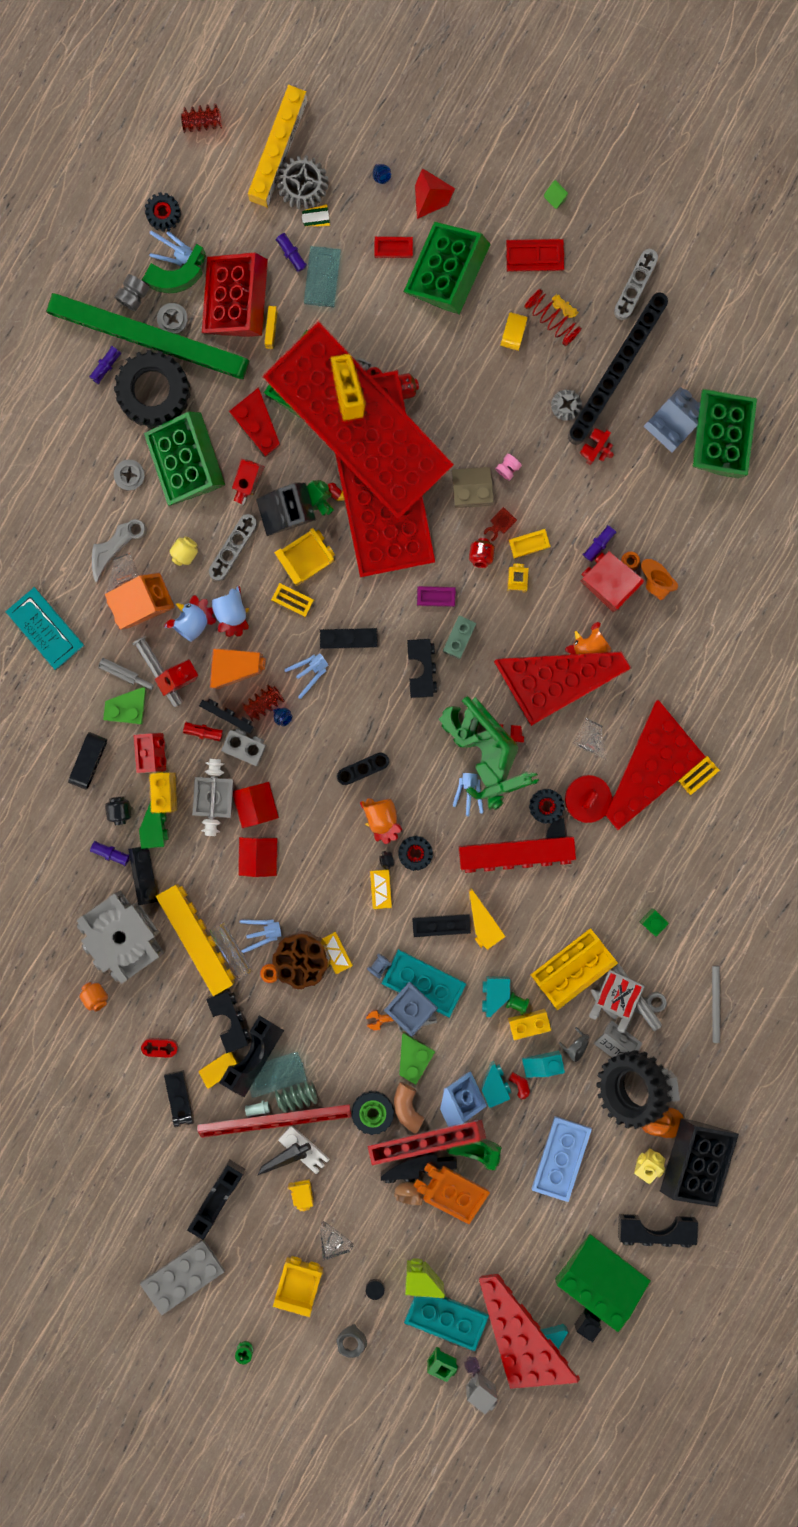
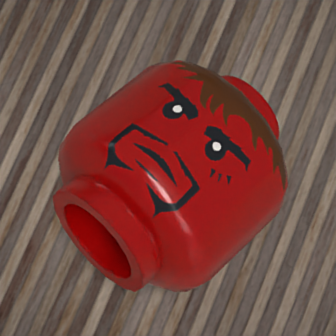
(408, 385)
(481, 553)

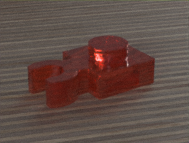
(501, 522)

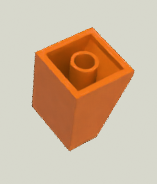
(139, 600)
(234, 666)

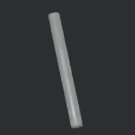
(716, 1004)

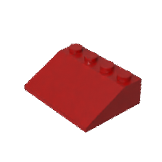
(234, 295)

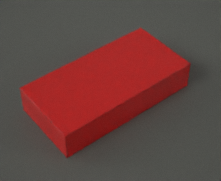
(393, 247)

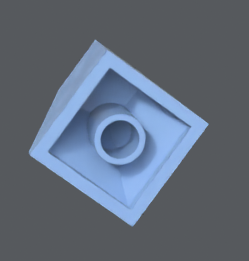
(461, 1100)

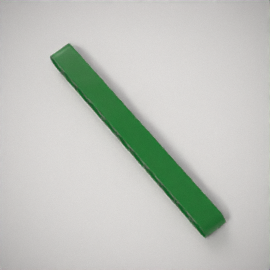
(147, 336)

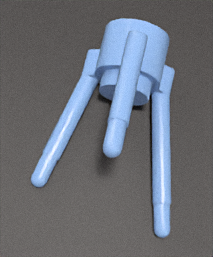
(181, 252)
(317, 663)
(468, 780)
(271, 931)

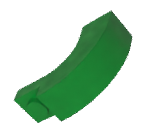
(179, 279)
(482, 1151)

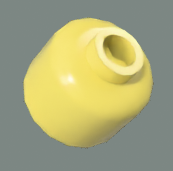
(183, 551)

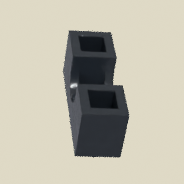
(424, 685)
(225, 1004)

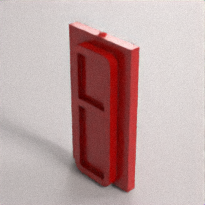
(535, 255)

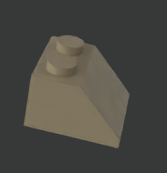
(472, 487)

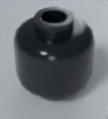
(118, 810)

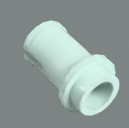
(257, 1109)

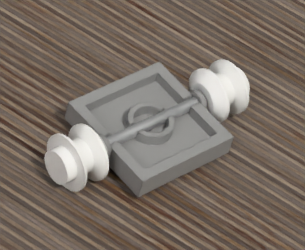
(213, 797)

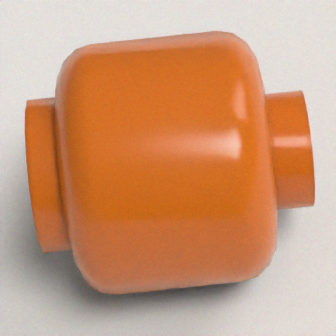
(93, 996)

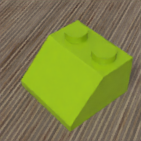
(422, 1280)

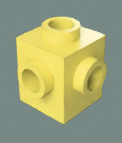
(650, 1166)

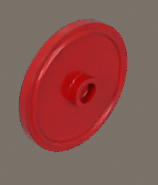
(588, 798)

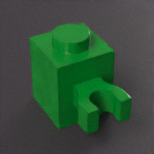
(319, 495)

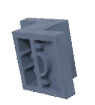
(675, 419)

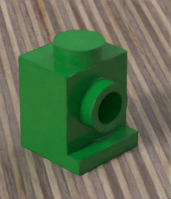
(441, 1365)

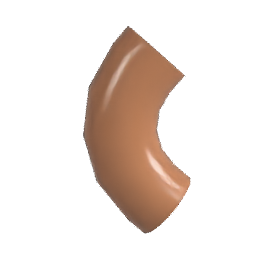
(404, 1108)

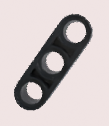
(87, 761)
(353, 768)

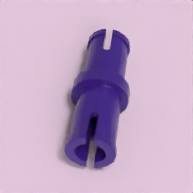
(291, 252)
(105, 365)
(599, 543)
(110, 853)

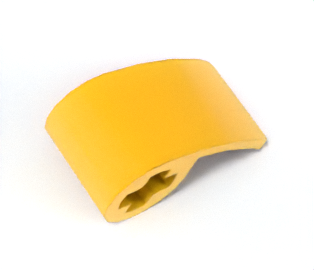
(514, 331)

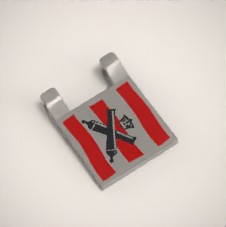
(619, 997)

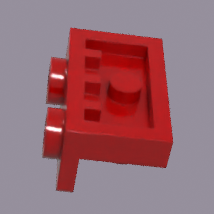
(150, 752)

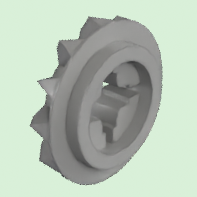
(172, 309)
(565, 413)
(124, 467)

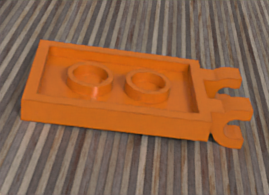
(452, 1193)

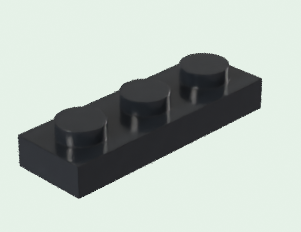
(348, 638)
(227, 715)
(143, 875)
(441, 925)

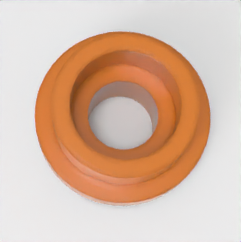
(634, 556)
(263, 973)

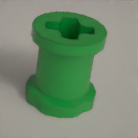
(517, 1003)
(240, 1349)

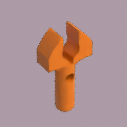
(382, 1019)

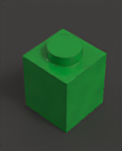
(654, 922)

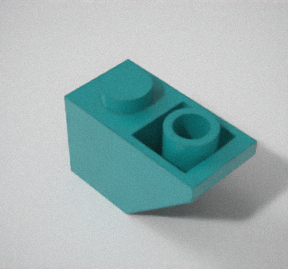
(497, 993)
(493, 1087)

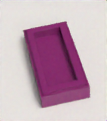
(436, 596)

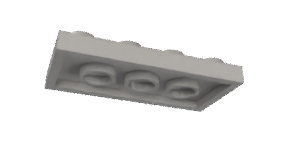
(182, 1277)

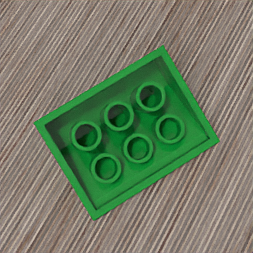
(447, 267)
(724, 433)
(184, 458)
(603, 1282)

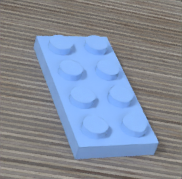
(561, 1159)

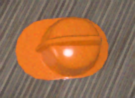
(658, 580)
(666, 1126)

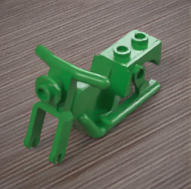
(496, 747)

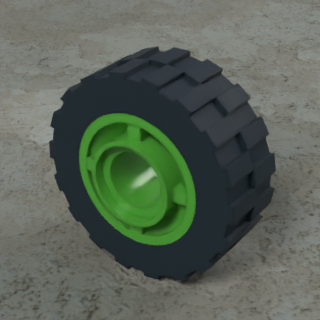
(375, 1124)

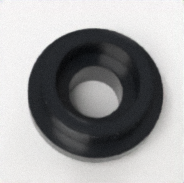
(386, 860)

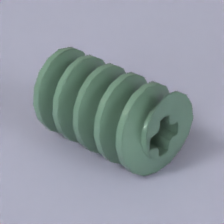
(296, 1097)

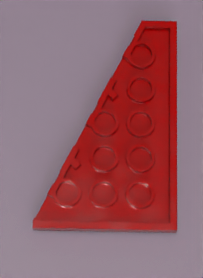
(554, 681)
(658, 762)
(524, 1349)

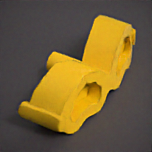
(567, 309)

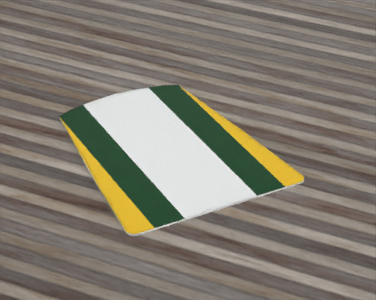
(316, 216)

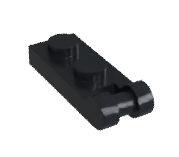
(178, 1098)

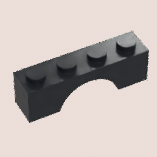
(242, 1075)
(216, 1199)
(681, 1232)

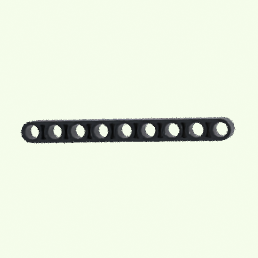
(621, 360)

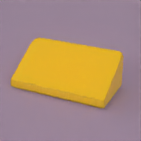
(215, 1070)

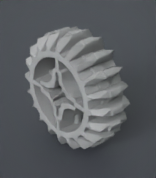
(287, 178)

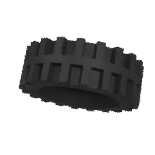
(168, 409)
(616, 1097)

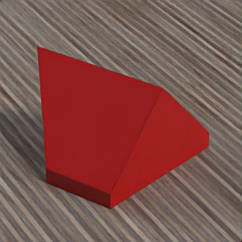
(431, 193)

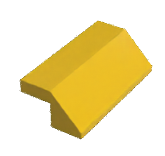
(574, 969)

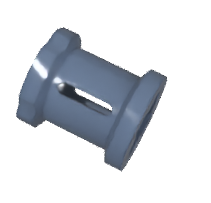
(379, 966)

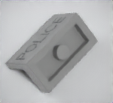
(615, 1042)

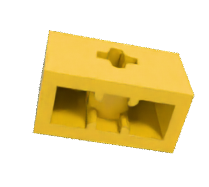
(529, 1024)

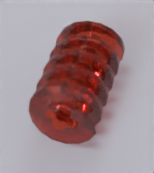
(200, 118)
(263, 702)

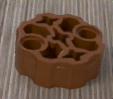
(295, 953)

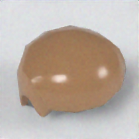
(408, 1194)

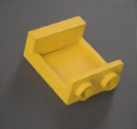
(305, 556)
(163, 792)
(298, 1286)

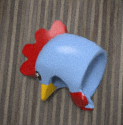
(231, 613)
(192, 619)

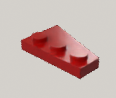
(256, 422)

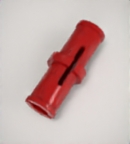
(203, 731)

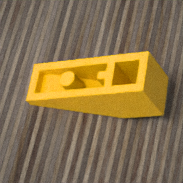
(347, 387)
(485, 927)

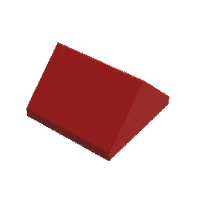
(255, 804)
(257, 857)

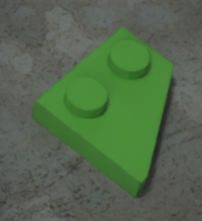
(126, 707)
(413, 1058)

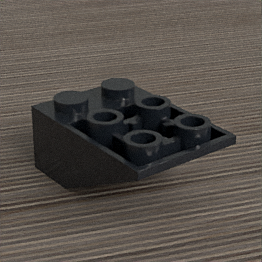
(286, 508)

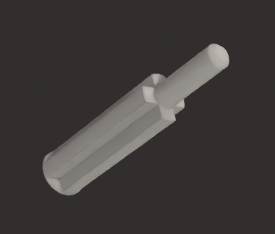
(123, 673)

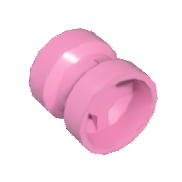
(508, 467)

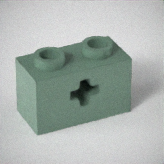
(459, 637)

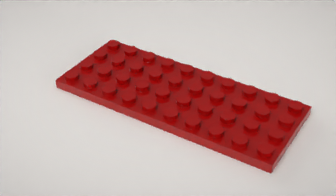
(381, 446)
(378, 537)

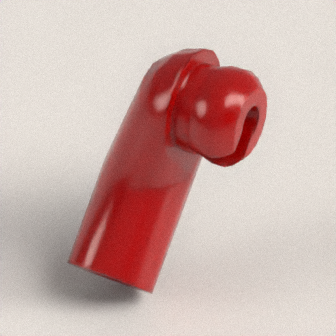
(522, 1084)

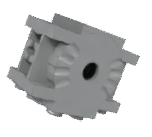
(106, 946)

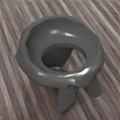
(578, 1048)
(354, 1332)

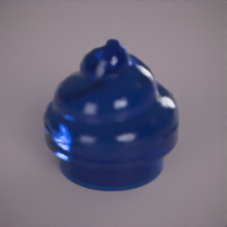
(381, 173)
(282, 716)

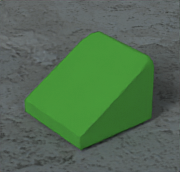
(556, 194)

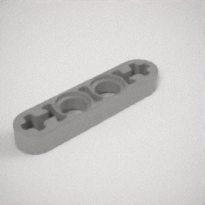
(635, 284)
(230, 546)

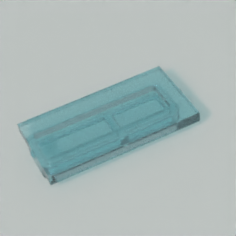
(322, 276)
(279, 1074)

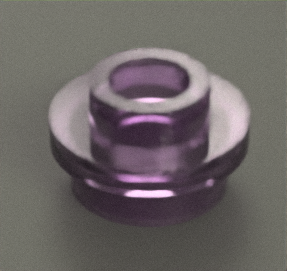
(472, 1365)

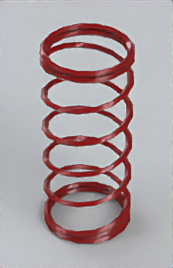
(533, 300)

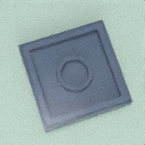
(410, 1009)

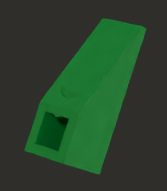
(153, 830)

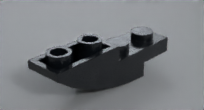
(408, 1168)

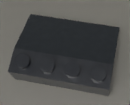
(698, 1163)

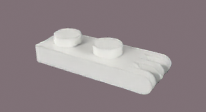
(313, 1157)

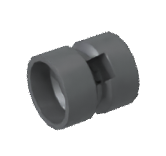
(132, 292)

